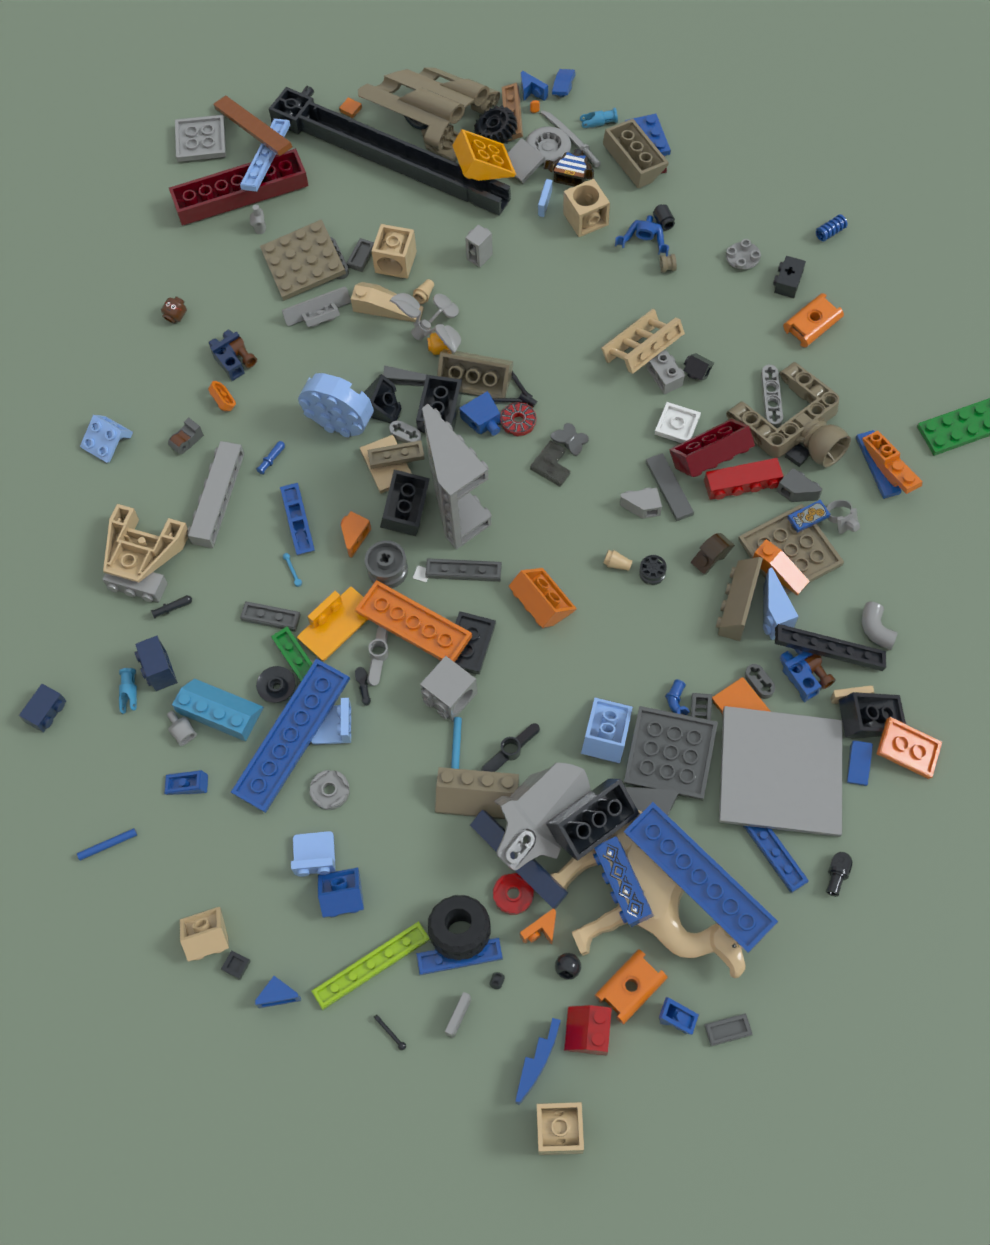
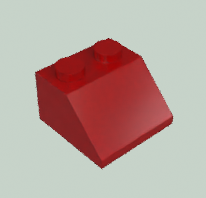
(588, 1029)

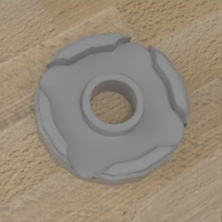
(333, 800)

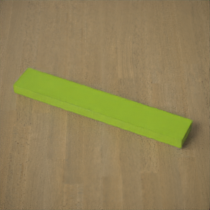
(370, 965)

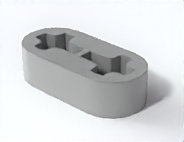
(405, 433)

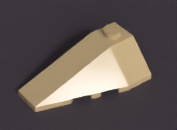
(375, 300)

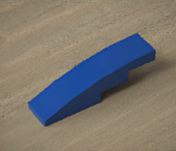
(297, 519)
(533, 1067)

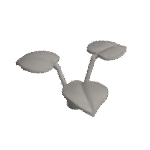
(422, 329)

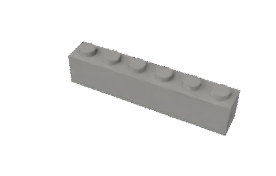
(216, 494)

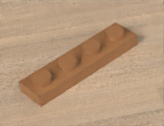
(511, 99)

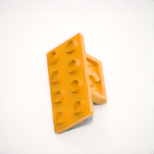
(332, 623)

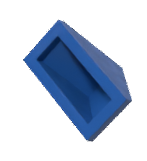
(276, 994)

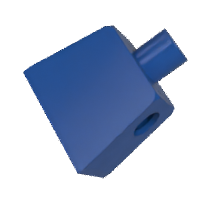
(481, 414)

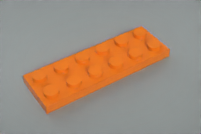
(413, 622)

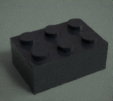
(443, 395)
(405, 502)

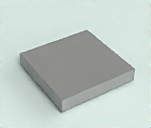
(525, 160)

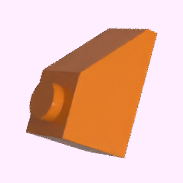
(355, 530)

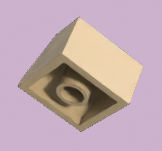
(203, 934)

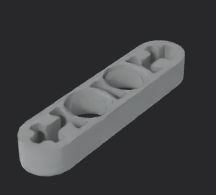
(771, 396)

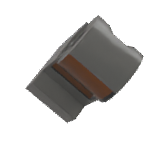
(186, 436)

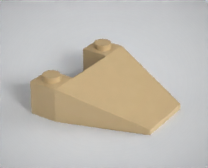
(137, 553)

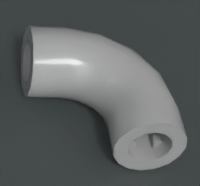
(874, 628)

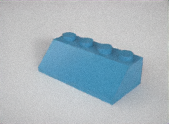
(217, 709)

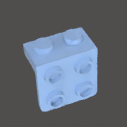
(313, 854)

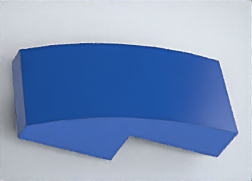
(562, 82)

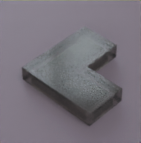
(547, 465)

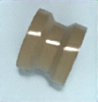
(668, 263)

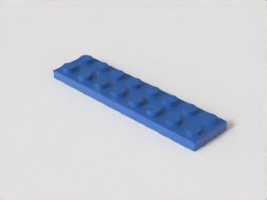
(290, 735)
(701, 877)

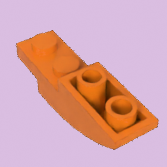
(889, 462)

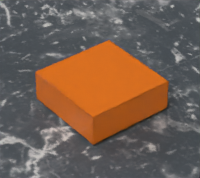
(350, 107)

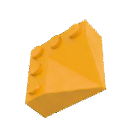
(482, 157)

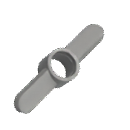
(377, 660)

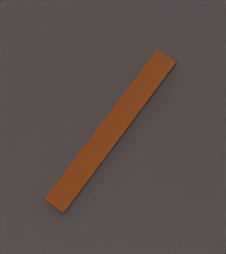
(253, 125)

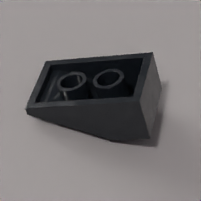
(867, 713)

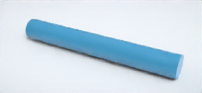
(456, 742)

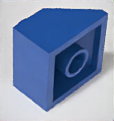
(340, 892)

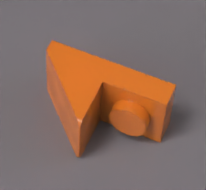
(544, 924)

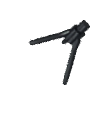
(524, 396)

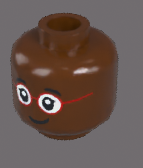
(173, 309)

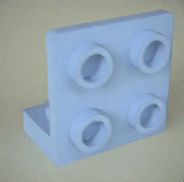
(103, 437)
(336, 726)

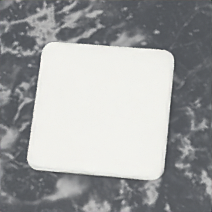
(420, 574)

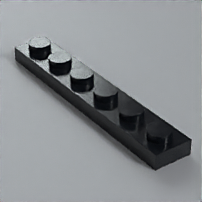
(830, 647)

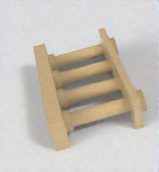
(649, 348)

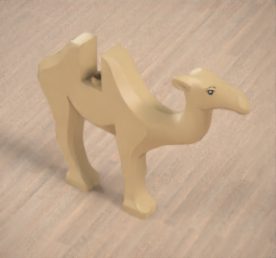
(664, 902)

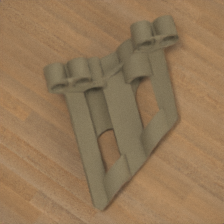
(431, 101)

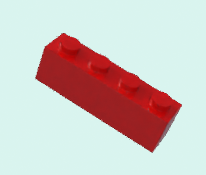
(743, 478)

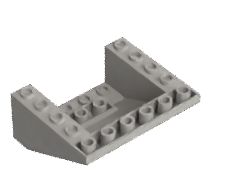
(454, 476)

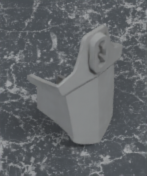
(533, 806)

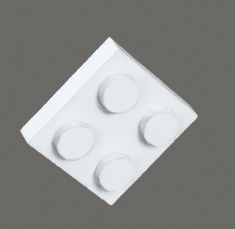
(677, 423)

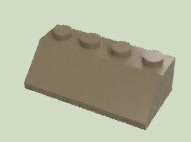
(634, 152)
(477, 372)
(739, 598)
(472, 790)

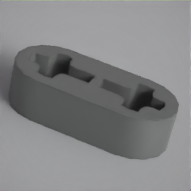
(763, 678)

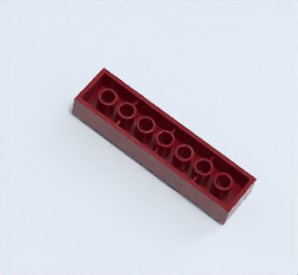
(223, 193)

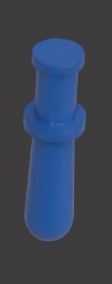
(268, 461)

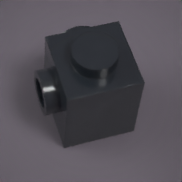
(697, 366)

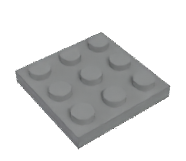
(200, 138)

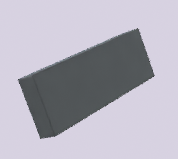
(270, 616)

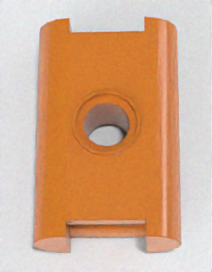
(820, 311)
(619, 998)

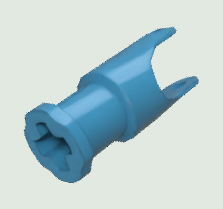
(599, 118)
(127, 689)

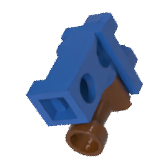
(800, 670)

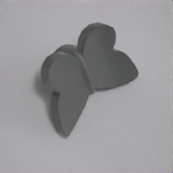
(571, 439)

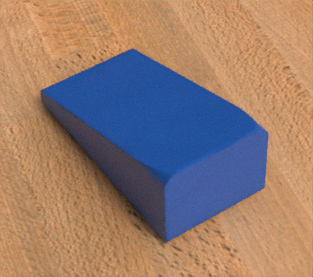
(859, 762)
(186, 783)

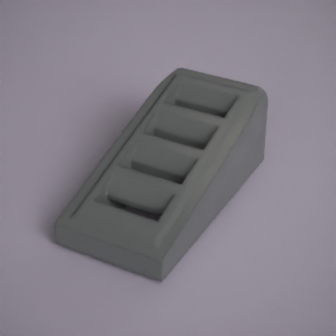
(702, 697)

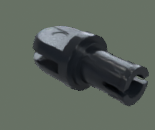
(839, 871)

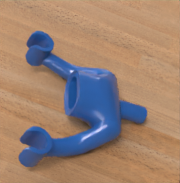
(646, 231)

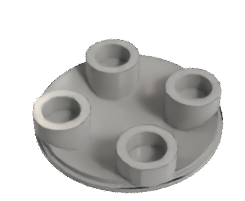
(743, 255)

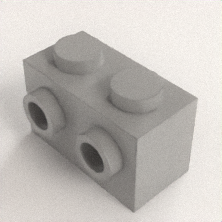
(479, 245)
(666, 372)

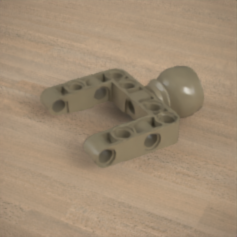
(809, 426)

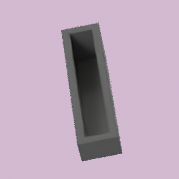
(404, 377)

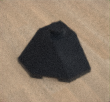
(383, 400)

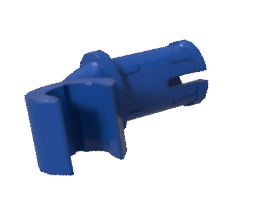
(673, 697)

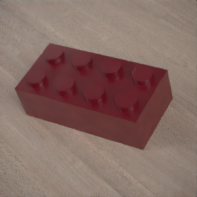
(712, 447)

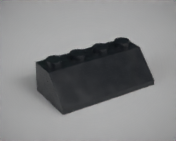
(593, 818)

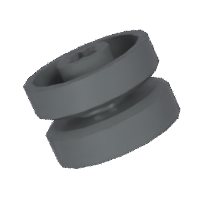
(386, 563)

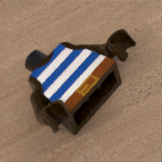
(570, 168)

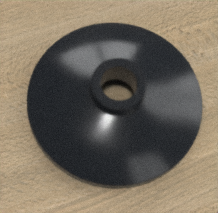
(275, 676)

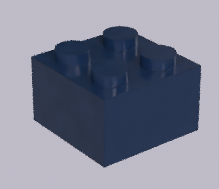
(155, 663)

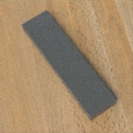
(669, 487)
(463, 569)

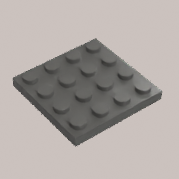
(671, 752)

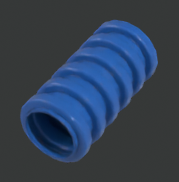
(831, 227)

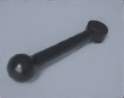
(401, 1045)

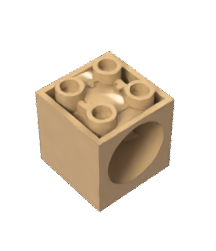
(586, 207)
(394, 251)
(560, 1128)

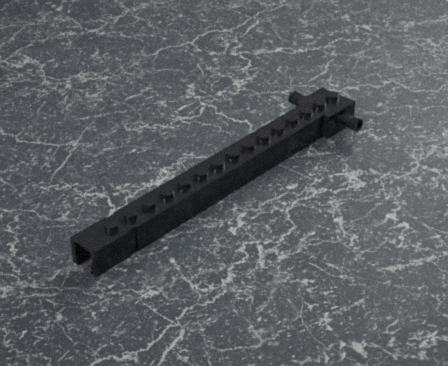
(386, 150)

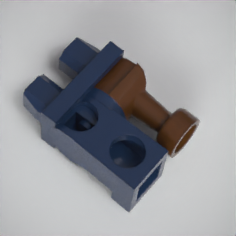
(226, 354)

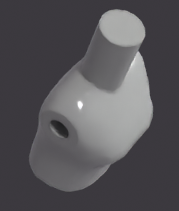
(257, 220)
(181, 729)

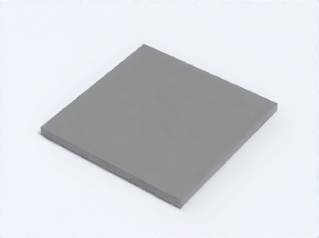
(781, 771)

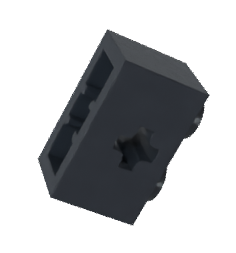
(789, 277)

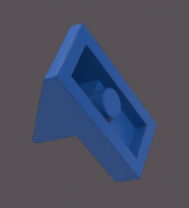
(532, 85)
(678, 1016)

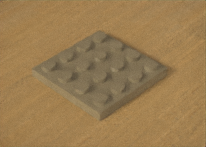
(302, 259)
(806, 549)

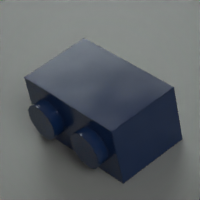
(42, 708)

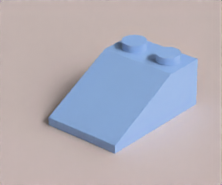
(776, 605)
(607, 730)

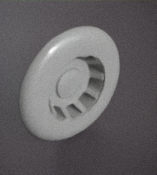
(548, 140)

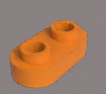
(221, 396)

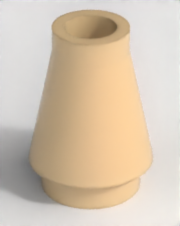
(423, 292)
(616, 560)

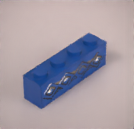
(623, 882)

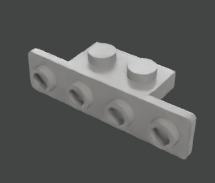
(318, 308)

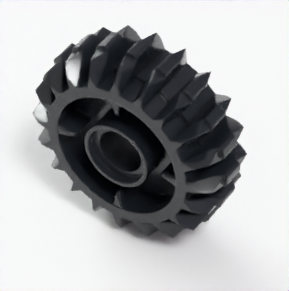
(497, 124)

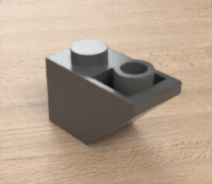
(798, 487)

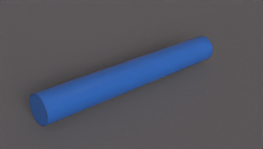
(107, 844)

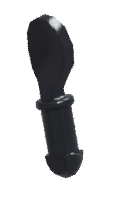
(361, 677)

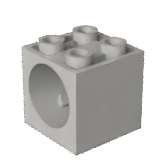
(448, 689)

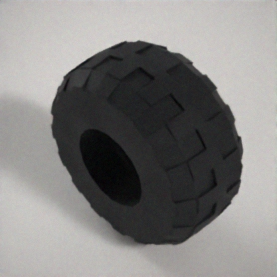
(457, 909)

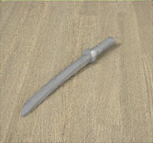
(584, 147)

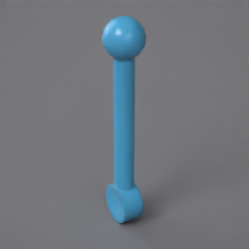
(297, 582)

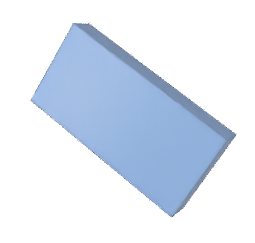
(545, 197)

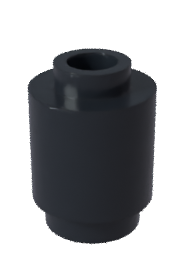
(664, 216)

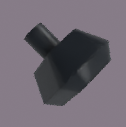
(497, 980)

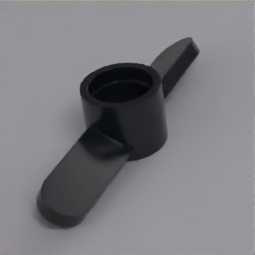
(502, 756)

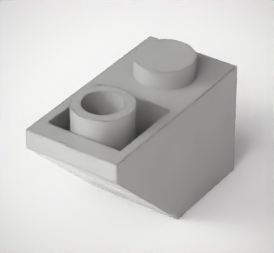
(642, 503)

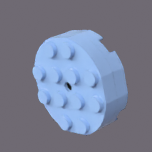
(335, 405)

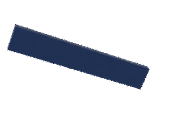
(531, 872)

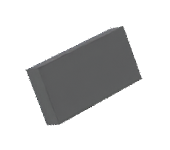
(360, 255)
(728, 1030)

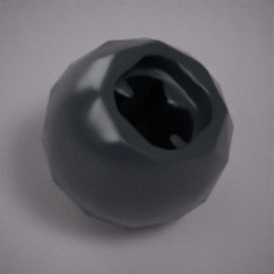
(568, 966)

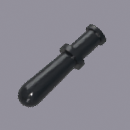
(186, 600)

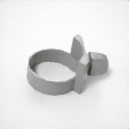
(845, 523)

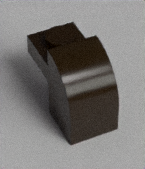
(711, 551)

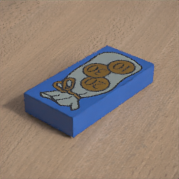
(809, 516)

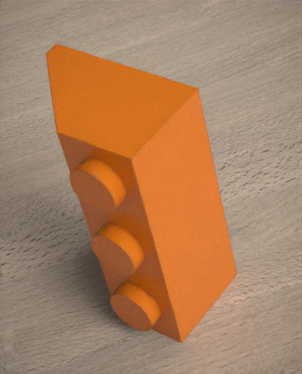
(541, 597)

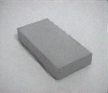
(458, 1015)

